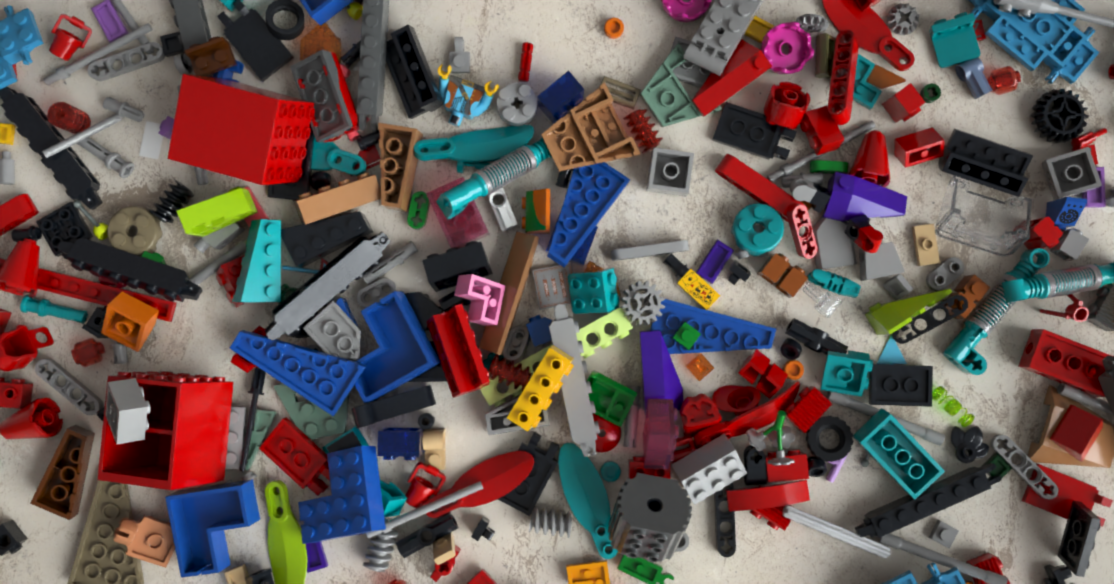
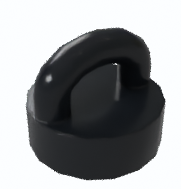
(320, 180)
(791, 349)
(816, 467)

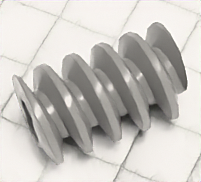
(550, 521)
(381, 551)

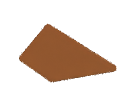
(883, 78)

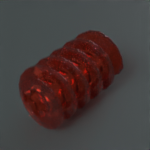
(68, 117)
(643, 129)
(509, 372)

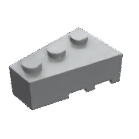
(498, 423)

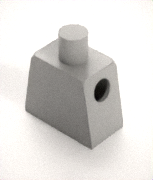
(219, 238)
(880, 264)

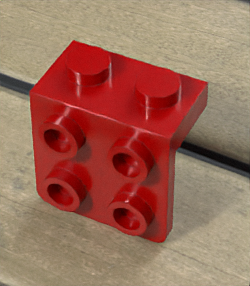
(227, 277)

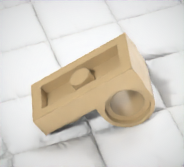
(435, 447)

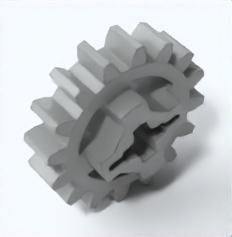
(650, 307)

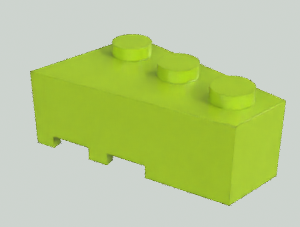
(217, 212)

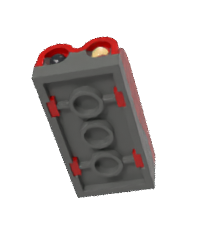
(323, 83)

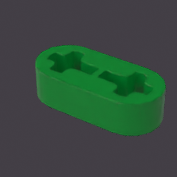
(828, 167)
(414, 209)

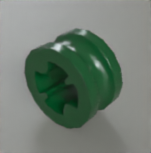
(925, 95)

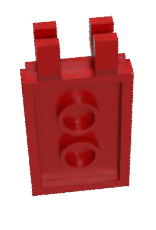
(297, 456)
(1068, 490)

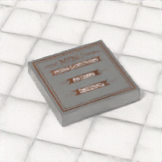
(552, 285)

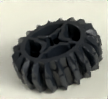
(1067, 107)

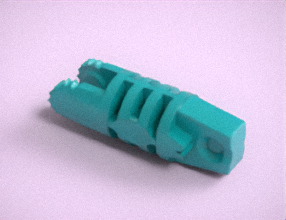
(834, 283)

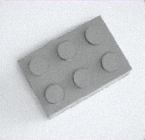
(709, 469)

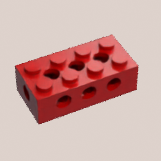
(1068, 361)

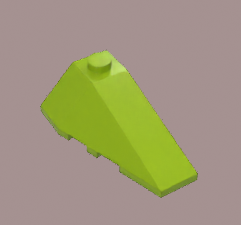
(894, 315)

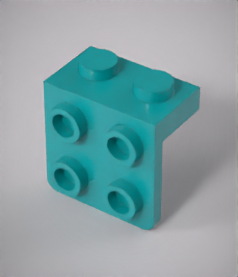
(955, 40)
(593, 291)

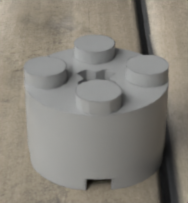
(520, 94)

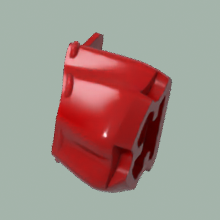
(20, 347)
(698, 414)

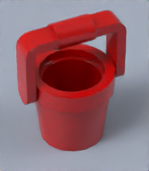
(66, 43)
(420, 488)

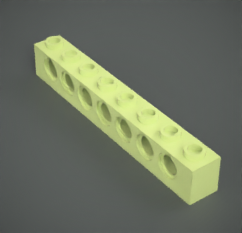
(616, 317)

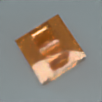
(699, 367)

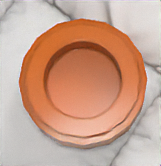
(613, 28)
(793, 369)

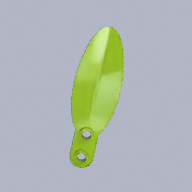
(285, 544)

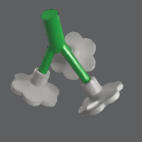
(780, 437)

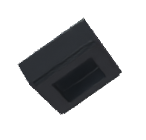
(171, 44)

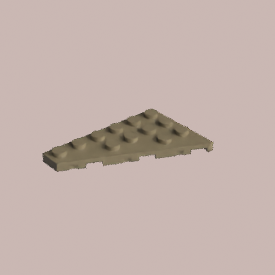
(98, 555)

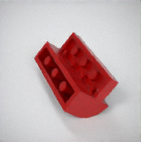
(458, 351)

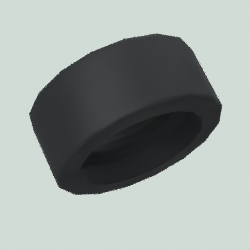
(286, 5)

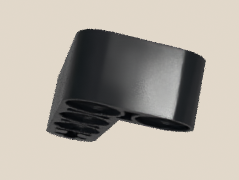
(393, 406)

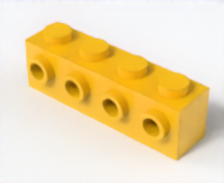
(540, 388)

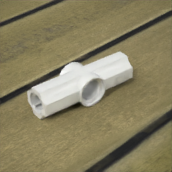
(503, 212)

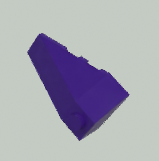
(859, 197)
(658, 371)

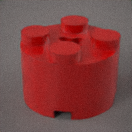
(786, 105)

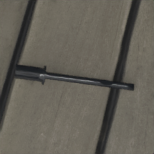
(256, 389)

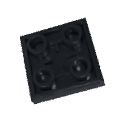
(63, 225)

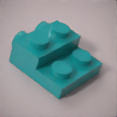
(846, 372)

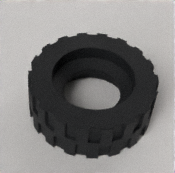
(843, 431)

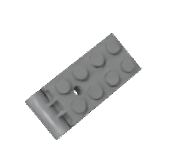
(721, 33)

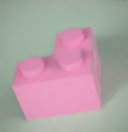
(485, 298)

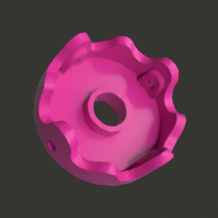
(685, 11)
(798, 43)

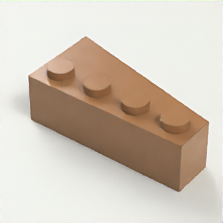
(397, 164)
(337, 199)

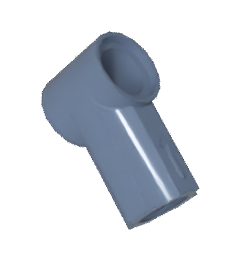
(972, 73)

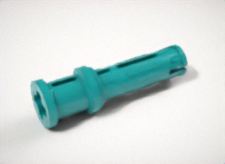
(45, 307)

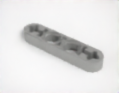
(126, 59)
(649, 250)
(70, 385)
(1024, 466)

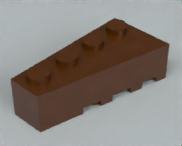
(66, 474)

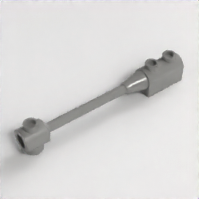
(1028, 7)

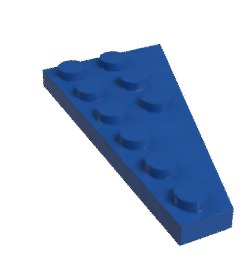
(587, 200)
(717, 330)
(311, 373)

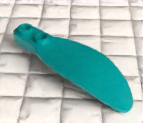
(475, 145)
(326, 155)
(586, 495)

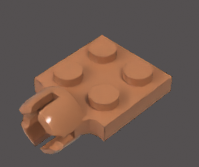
(146, 539)

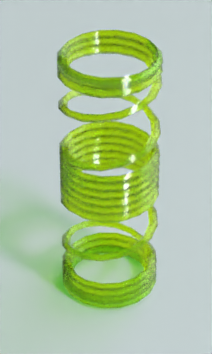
(952, 406)

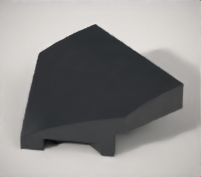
(423, 307)

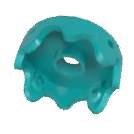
(756, 242)

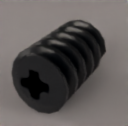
(172, 202)

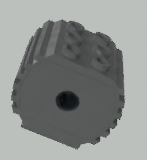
(649, 518)

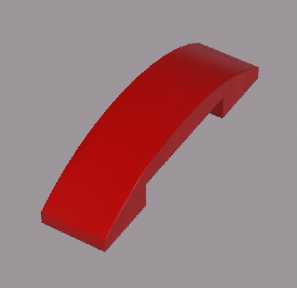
(768, 496)

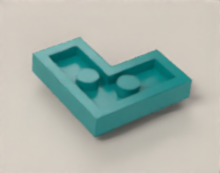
(863, 91)

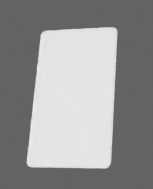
(151, 141)

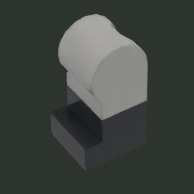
(808, 191)

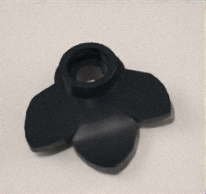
(970, 441)

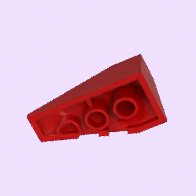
(742, 68)

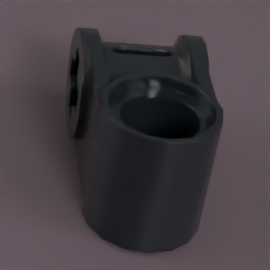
(755, 467)

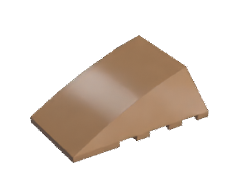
(589, 134)
(1100, 453)

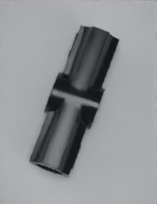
(814, 338)
(416, 541)

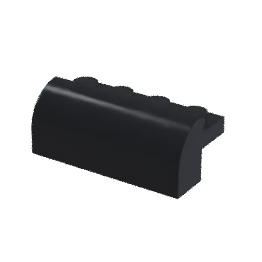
(412, 73)
(985, 162)

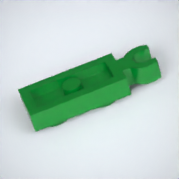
(643, 570)

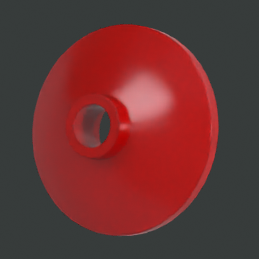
(611, 437)

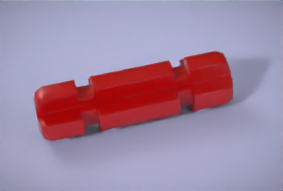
(525, 62)

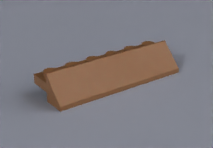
(514, 279)

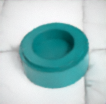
(610, 471)

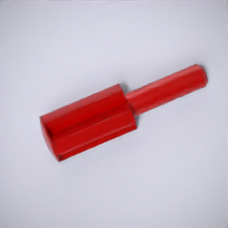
(1087, 138)

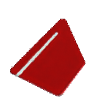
(371, 157)

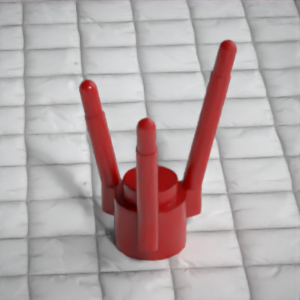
(1073, 311)

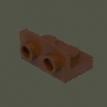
(211, 56)

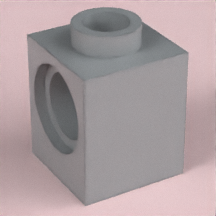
(1070, 244)

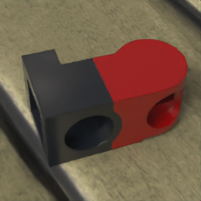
(864, 234)

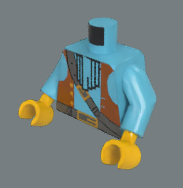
(463, 97)

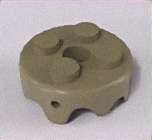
(148, 230)

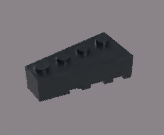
(323, 237)

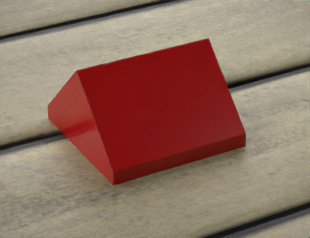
(1077, 432)

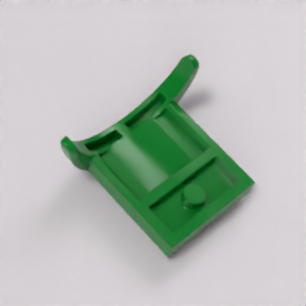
(610, 398)

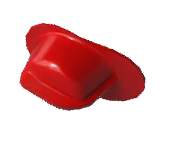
(736, 398)

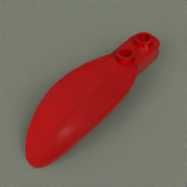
(869, 30)
(754, 418)
(498, 477)

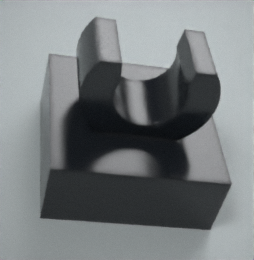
(738, 271)
(483, 530)

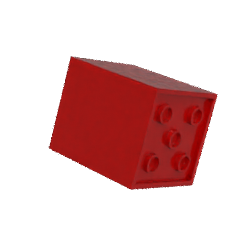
(240, 130)
(184, 434)

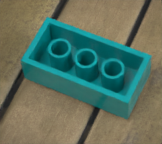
(898, 453)

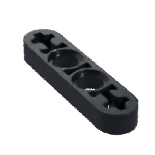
(930, 320)
(720, 517)

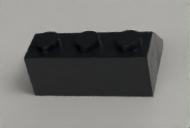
(444, 269)

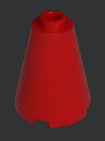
(872, 160)
(21, 269)
(34, 420)

